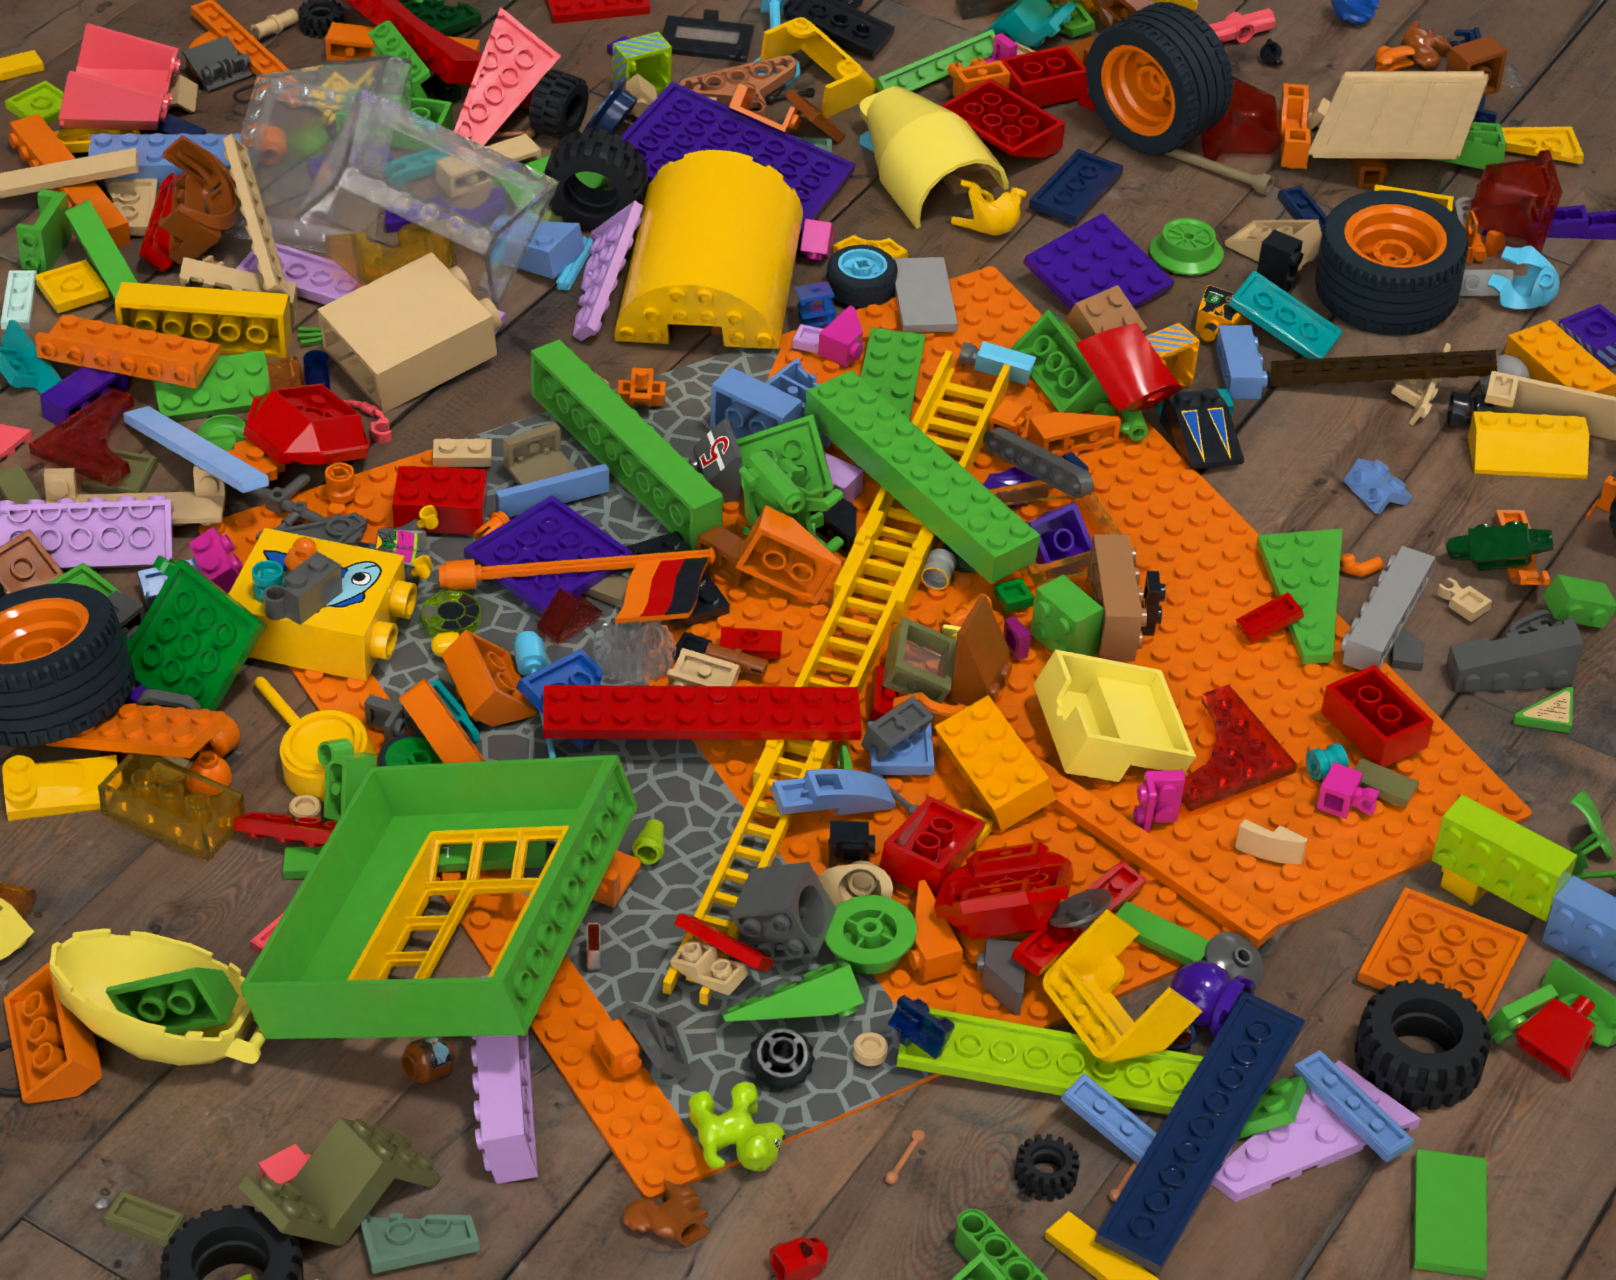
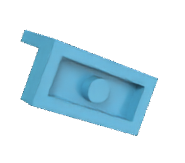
(993, 357)

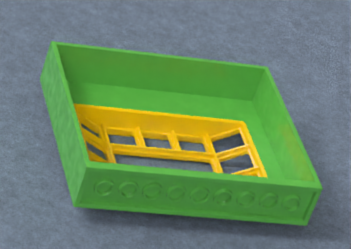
(378, 871)

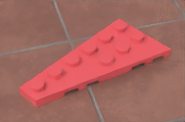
(504, 78)

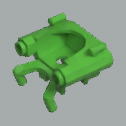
(783, 489)

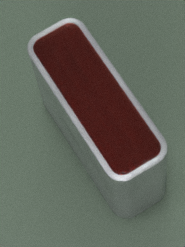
(593, 946)

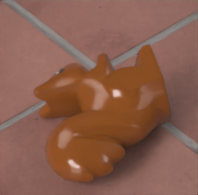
(1426, 46)
(673, 1219)

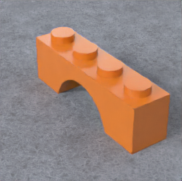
(1293, 124)

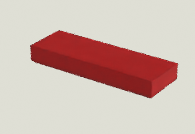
(724, 942)

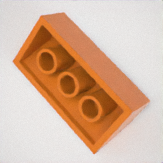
(50, 1045)

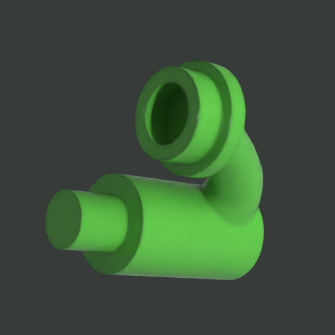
(1133, 423)

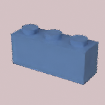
(1240, 361)

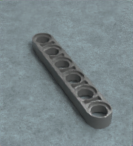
(1038, 462)

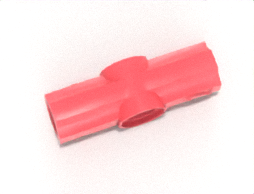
(1243, 27)

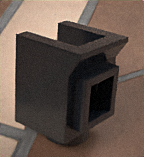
(849, 842)

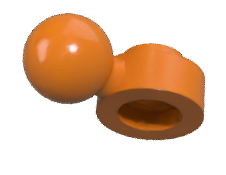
(300, 552)

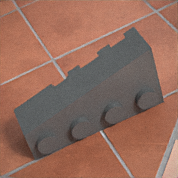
(1517, 661)

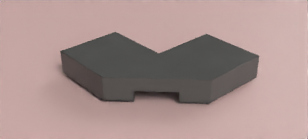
(1407, 652)

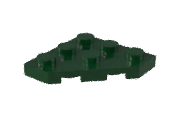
(443, 17)

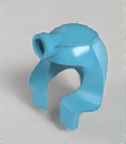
(1530, 291)

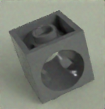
(784, 911)

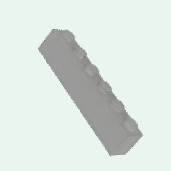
(1387, 609)

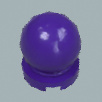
(1211, 990)

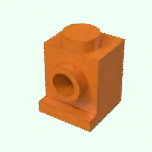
(1009, 416)
(618, 1048)

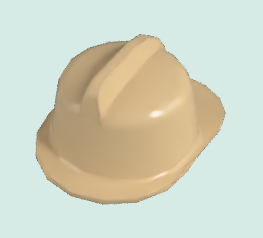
(855, 880)

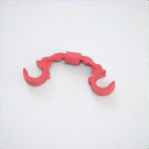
(380, 429)

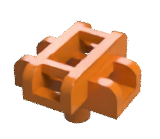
(642, 390)

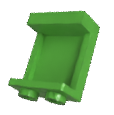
(46, 239)

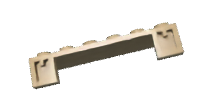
(1531, 396)
(202, 506)

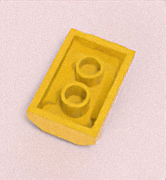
(53, 786)

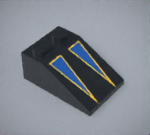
(1201, 428)

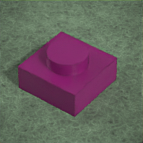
(1017, 638)

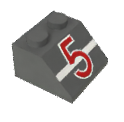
(719, 460)

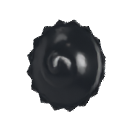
(781, 1057)

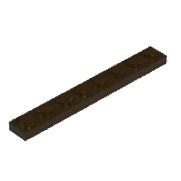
(1383, 367)

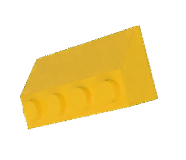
(1529, 445)

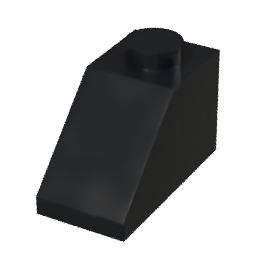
(839, 522)

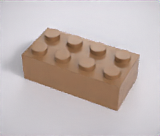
(1117, 591)

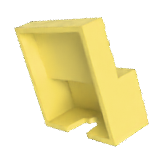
(1111, 717)

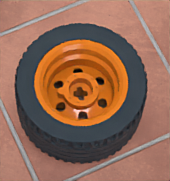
(1159, 78)
(1391, 262)
(59, 663)

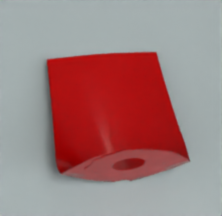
(1128, 368)

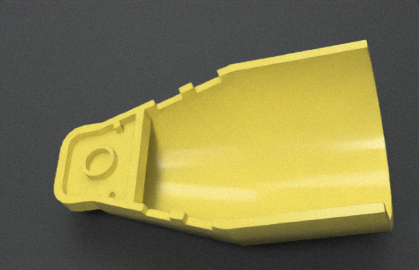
(919, 145)

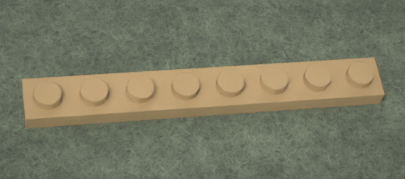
(256, 217)

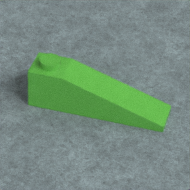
(821, 993)

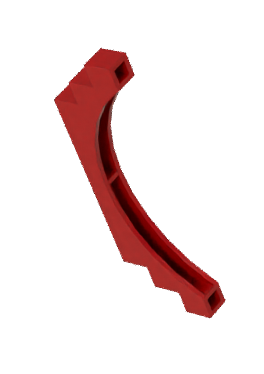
(441, 54)

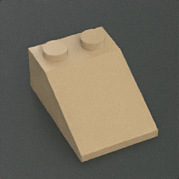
(1249, 238)

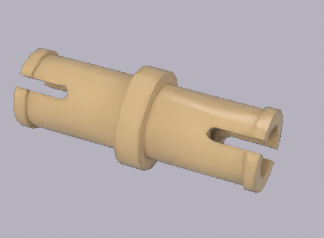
(274, 24)

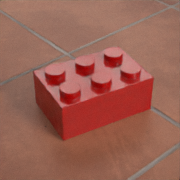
(1047, 75)
(454, 492)
(1377, 716)

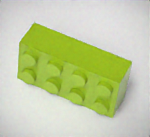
(1502, 856)

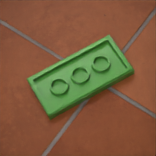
(1450, 1213)

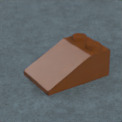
(979, 657)

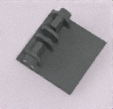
(218, 63)

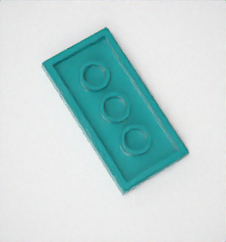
(1285, 317)

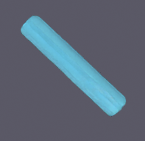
(571, 271)

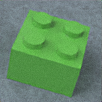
(1066, 618)

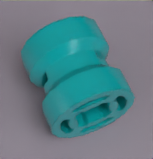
(264, 575)
(1320, 761)

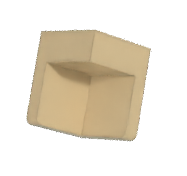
(183, 93)

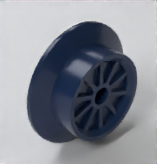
(613, 109)

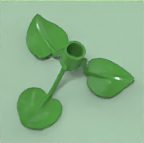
(1586, 804)

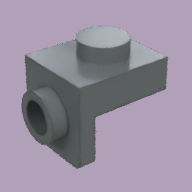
(385, 716)

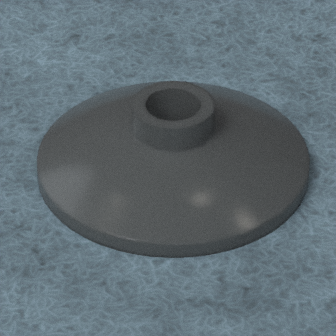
(1236, 956)

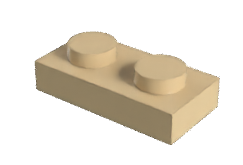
(462, 452)

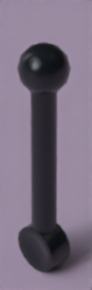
(809, 92)

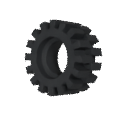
(318, 16)
(1046, 1183)

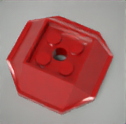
(306, 426)
(1005, 890)

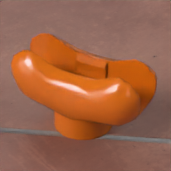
(1393, 58)

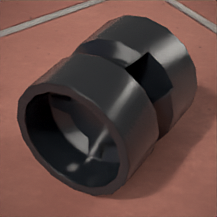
(1457, 408)

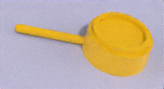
(300, 743)

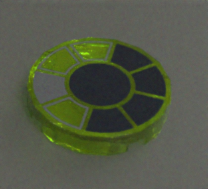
(451, 612)

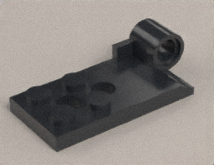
(827, 14)

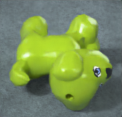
(755, 1143)

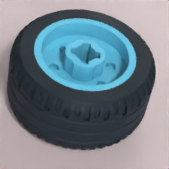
(861, 276)

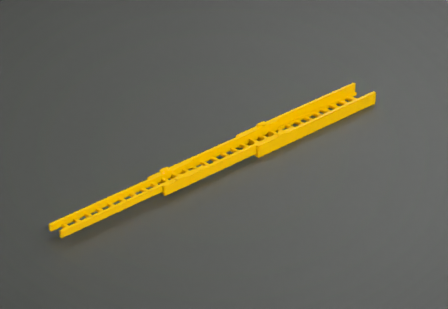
(849, 581)

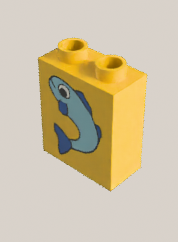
(350, 629)

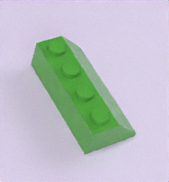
(1060, 365)

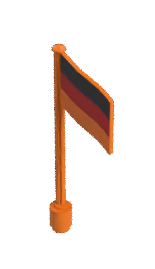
(658, 589)

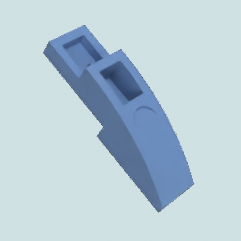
(833, 789)

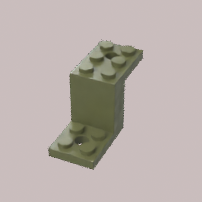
(340, 1182)

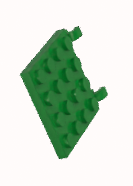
(192, 636)

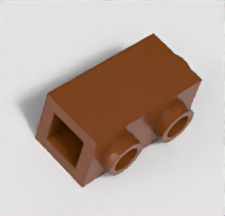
(1369, 171)

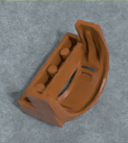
(189, 225)

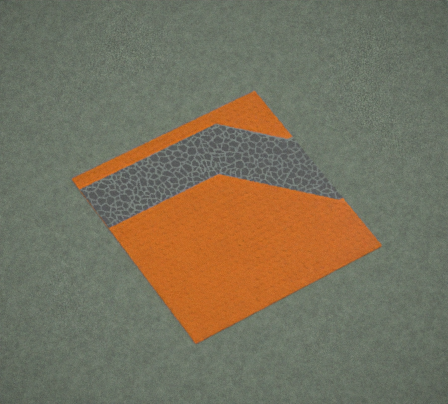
(703, 785)

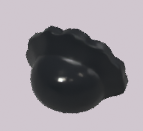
(1271, 52)

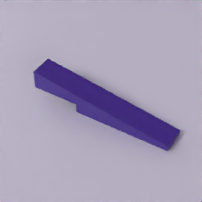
(1578, 224)

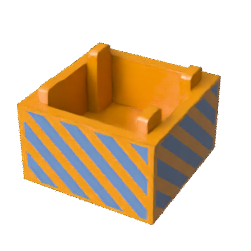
(1178, 351)

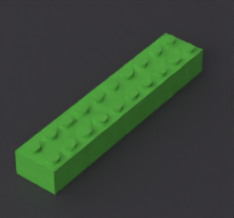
(624, 442)
(922, 477)

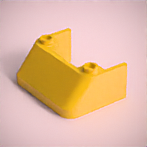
(851, 79)
(1082, 990)

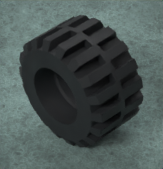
(558, 104)

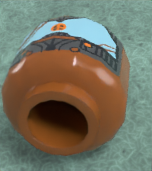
(427, 1060)

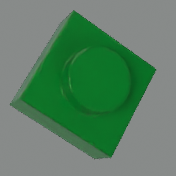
(1013, 595)

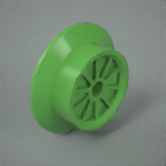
(1187, 247)
(871, 933)

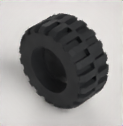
(598, 154)
(1430, 1013)
(231, 1238)

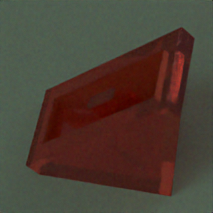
(567, 615)

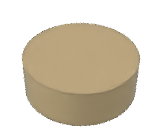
(305, 806)
(870, 1049)

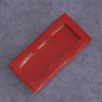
(1270, 617)
(753, 641)

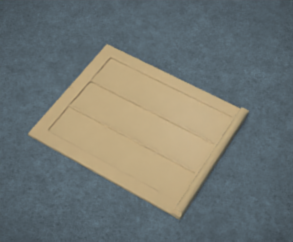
(1400, 115)

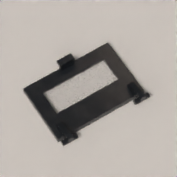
(708, 37)

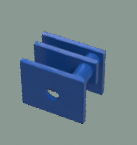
(808, 312)

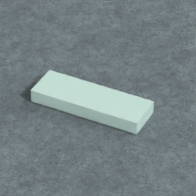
(19, 298)

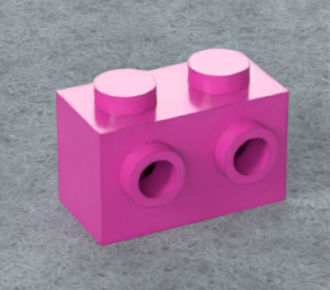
(216, 558)

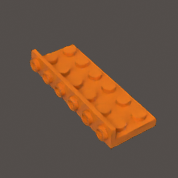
(128, 351)

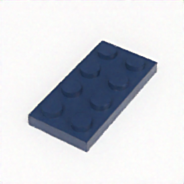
(1076, 187)

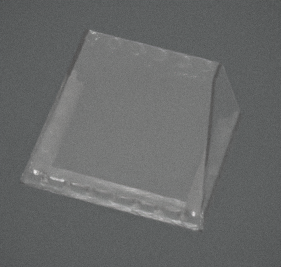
(290, 131)
(435, 183)

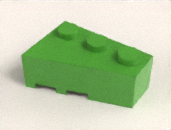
(1482, 147)

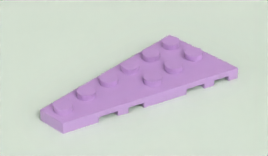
(602, 267)
(1310, 1141)

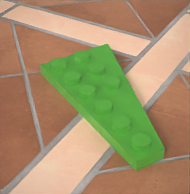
(1309, 570)

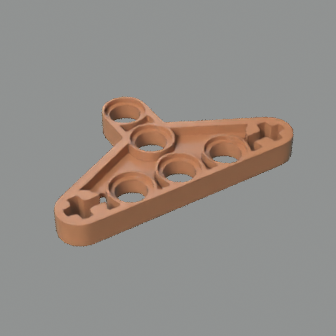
(764, 84)

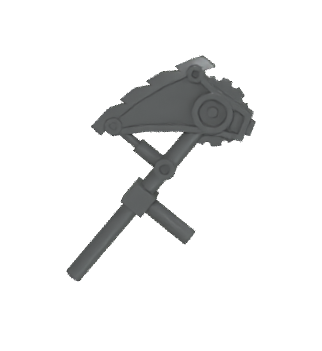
(339, 528)

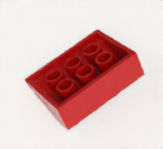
(1008, 120)

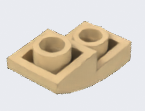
(1275, 846)
(705, 967)

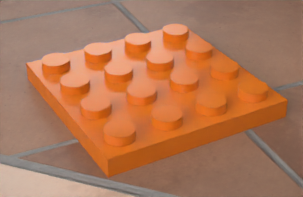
(1446, 946)

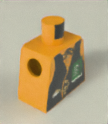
(1215, 312)

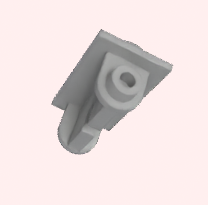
(1476, 281)

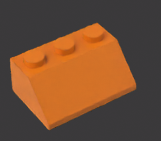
(486, 680)

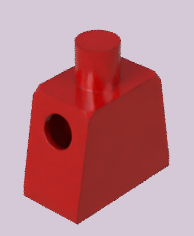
(1559, 1035)

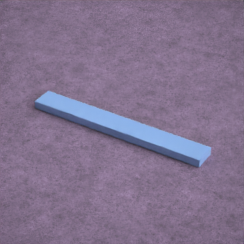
(196, 449)

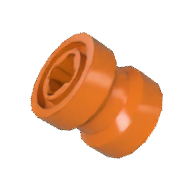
(340, 483)

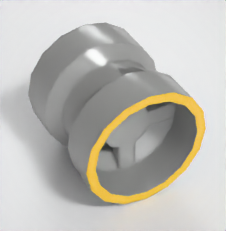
(938, 569)

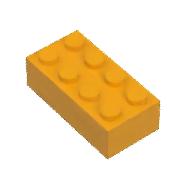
(1559, 359)
(995, 763)

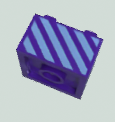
(1594, 331)

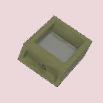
(919, 661)

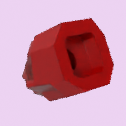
(799, 1259)

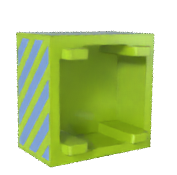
(645, 55)

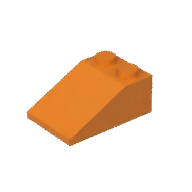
(787, 556)

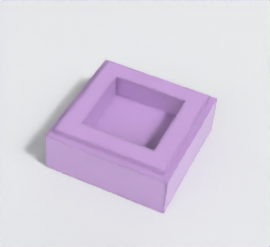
(807, 338)

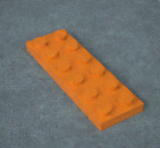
(151, 731)

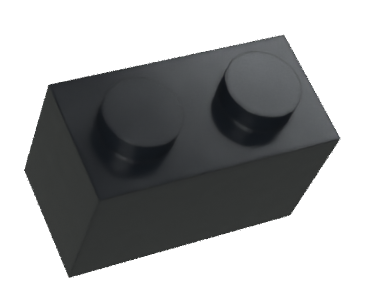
(1280, 259)

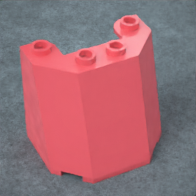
(118, 82)

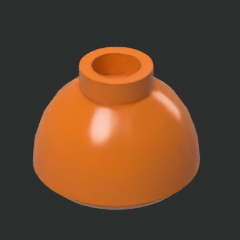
(212, 767)

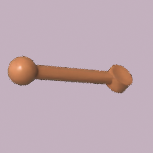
(530, 132)
(917, 1138)
(1115, 1193)

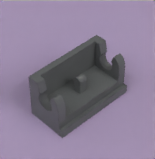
(896, 726)

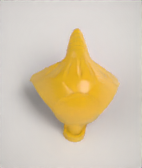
(991, 215)

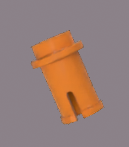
(495, 520)

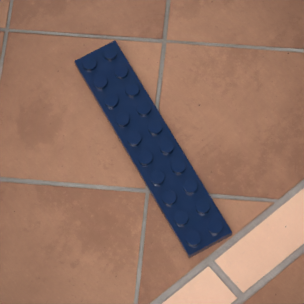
(1199, 1133)

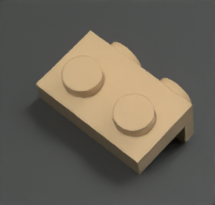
(702, 670)

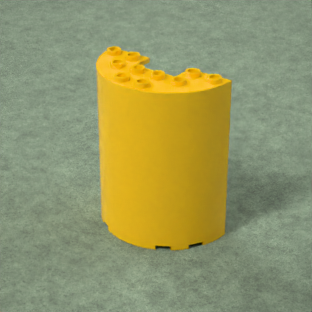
(712, 252)

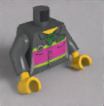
(409, 542)

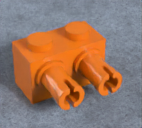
(979, 71)

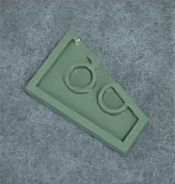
(411, 1241)

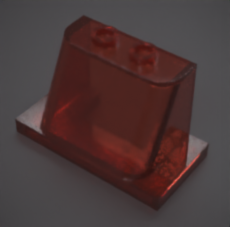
(1248, 125)
(1519, 198)

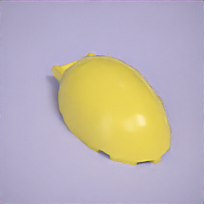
(98, 960)

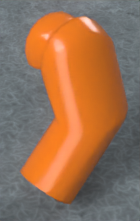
(1360, 569)

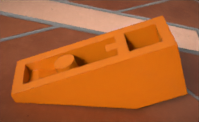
(1072, 431)
(936, 948)

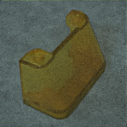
(369, 262)

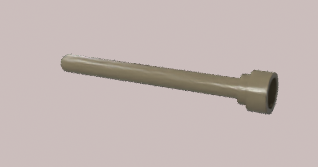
(1261, 183)

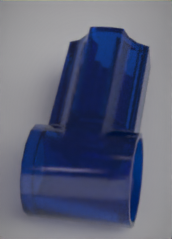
(316, 368)

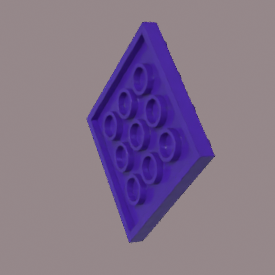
(1095, 260)
(544, 535)

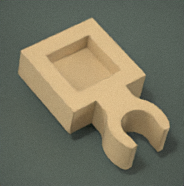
(1466, 601)

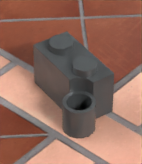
(304, 590)

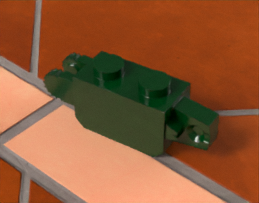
(1500, 546)

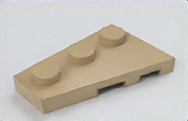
(134, 201)

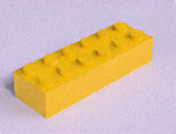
(220, 316)

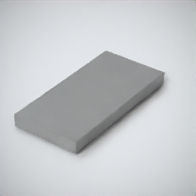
(924, 295)

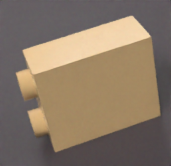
(409, 331)

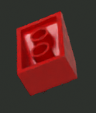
(930, 845)

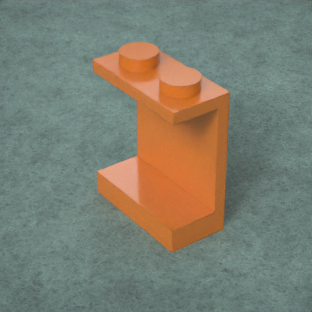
(742, 100)

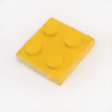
(71, 286)

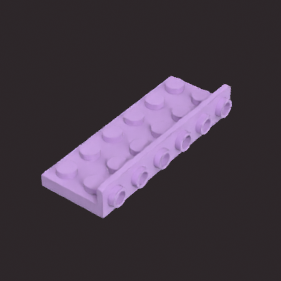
(95, 531)

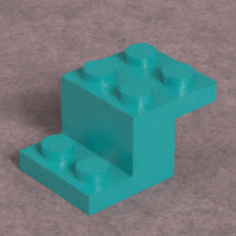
(1031, 21)

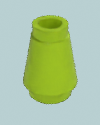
(650, 842)

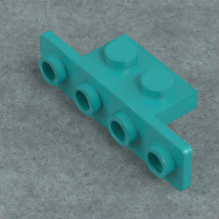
(20, 361)

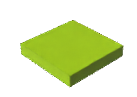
(40, 99)

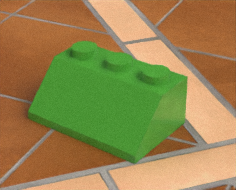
(178, 999)

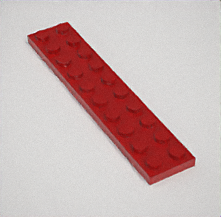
(701, 712)

